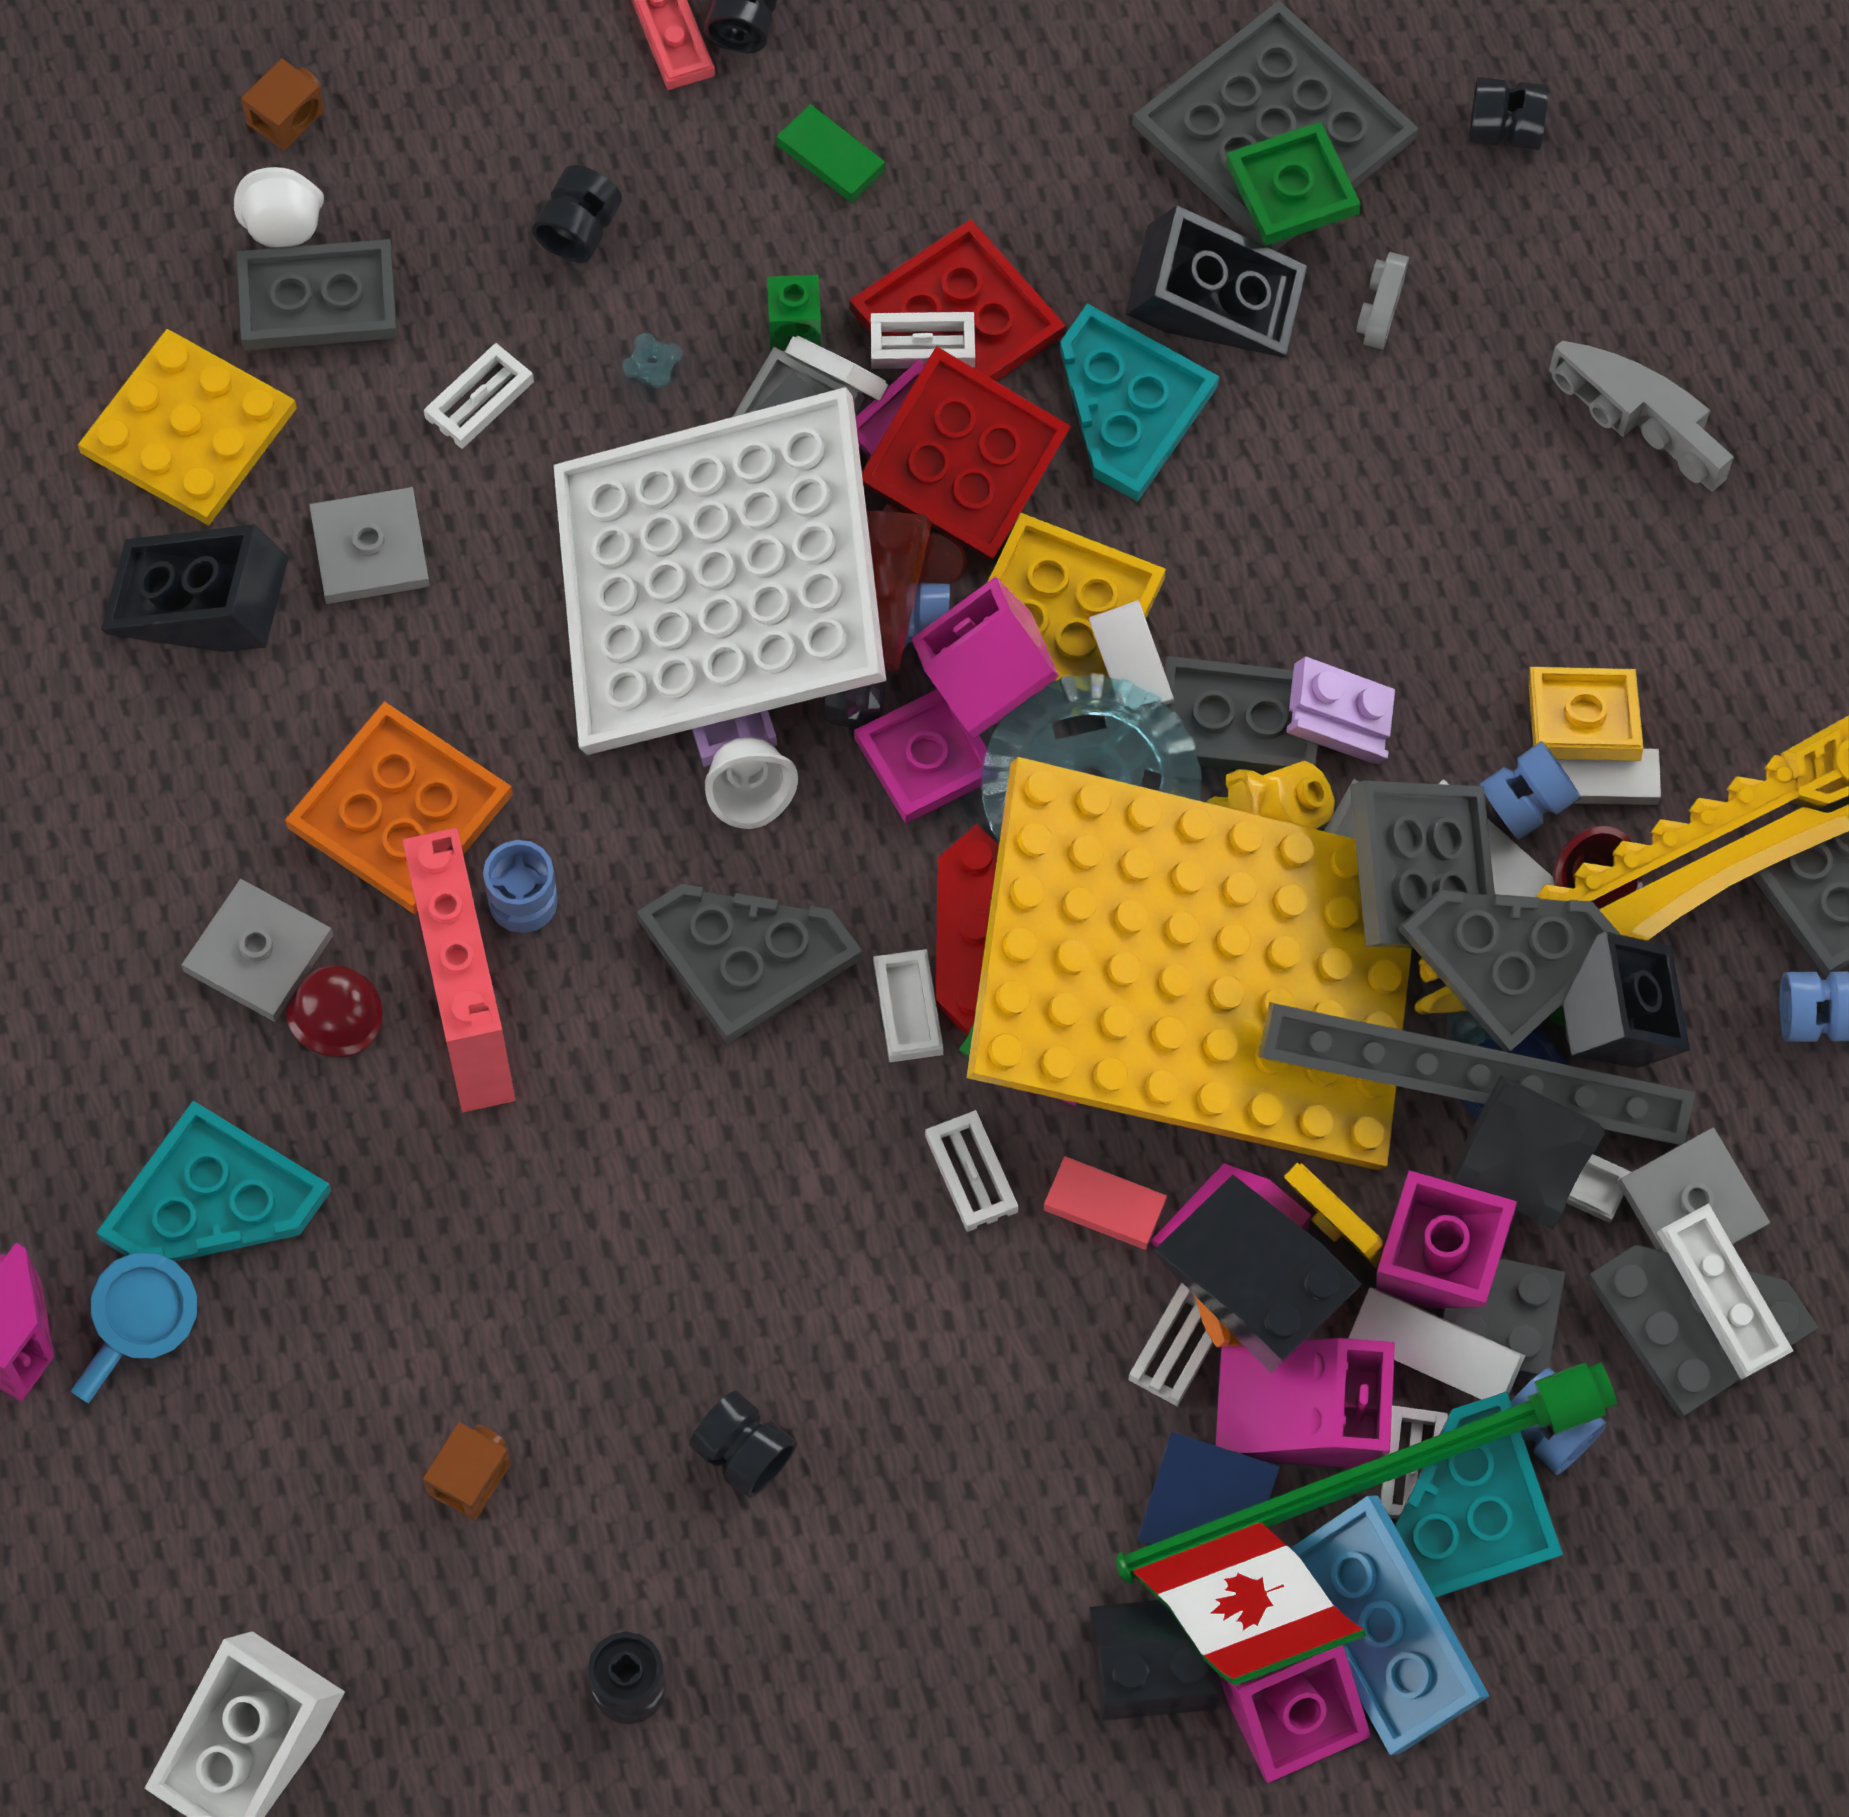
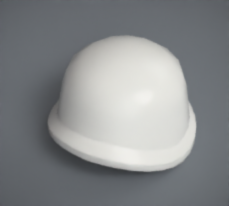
(278, 206)
(750, 783)

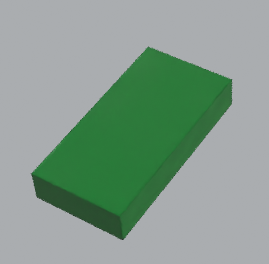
(830, 153)

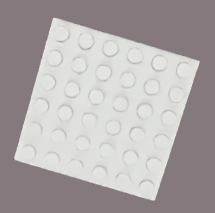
(718, 572)

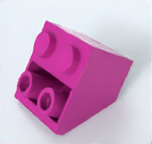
(985, 656)
(24, 1324)

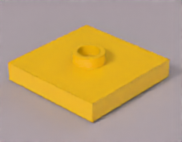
(1586, 713)
(1334, 1216)

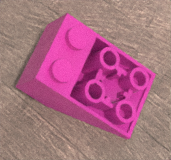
(1315, 1409)

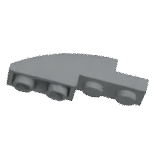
(1631, 395)

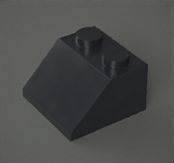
(1626, 1003)
(1148, 1663)

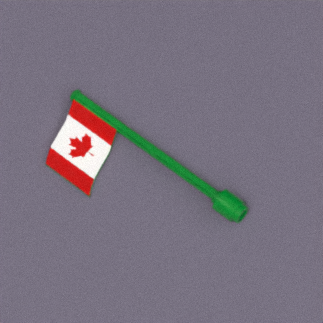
(1253, 1598)

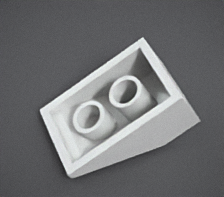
(244, 1732)

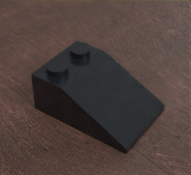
(1215, 285)
(198, 589)
(1257, 1271)

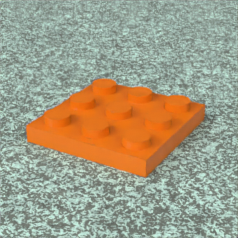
(392, 787)

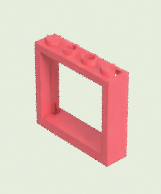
(459, 969)

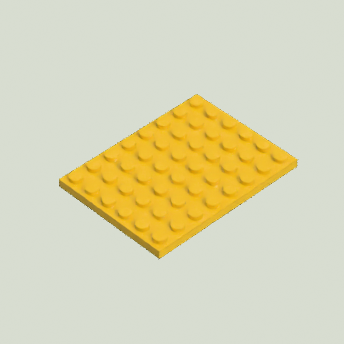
(1144, 959)

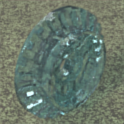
(1137, 738)

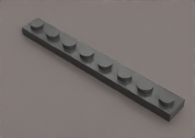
(1470, 1071)

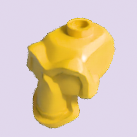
(1290, 794)

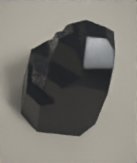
(855, 706)

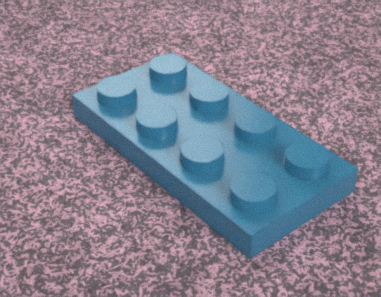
(1410, 1662)

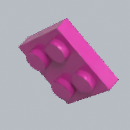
(922, 755)

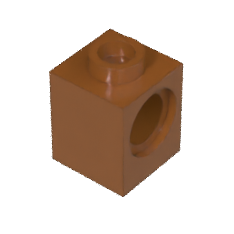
(283, 103)
(468, 1469)

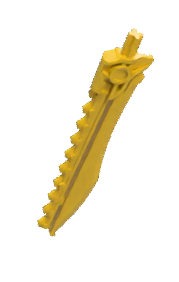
(1806, 774)

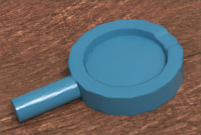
(140, 1310)

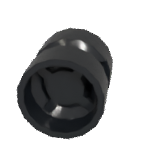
(739, 24)
(1508, 113)
(576, 215)
(736, 1438)
(627, 1677)

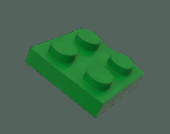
(1293, 183)

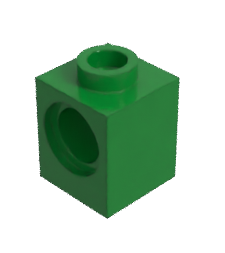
(793, 309)

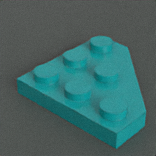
(1130, 398)
(211, 1194)
(1477, 1510)

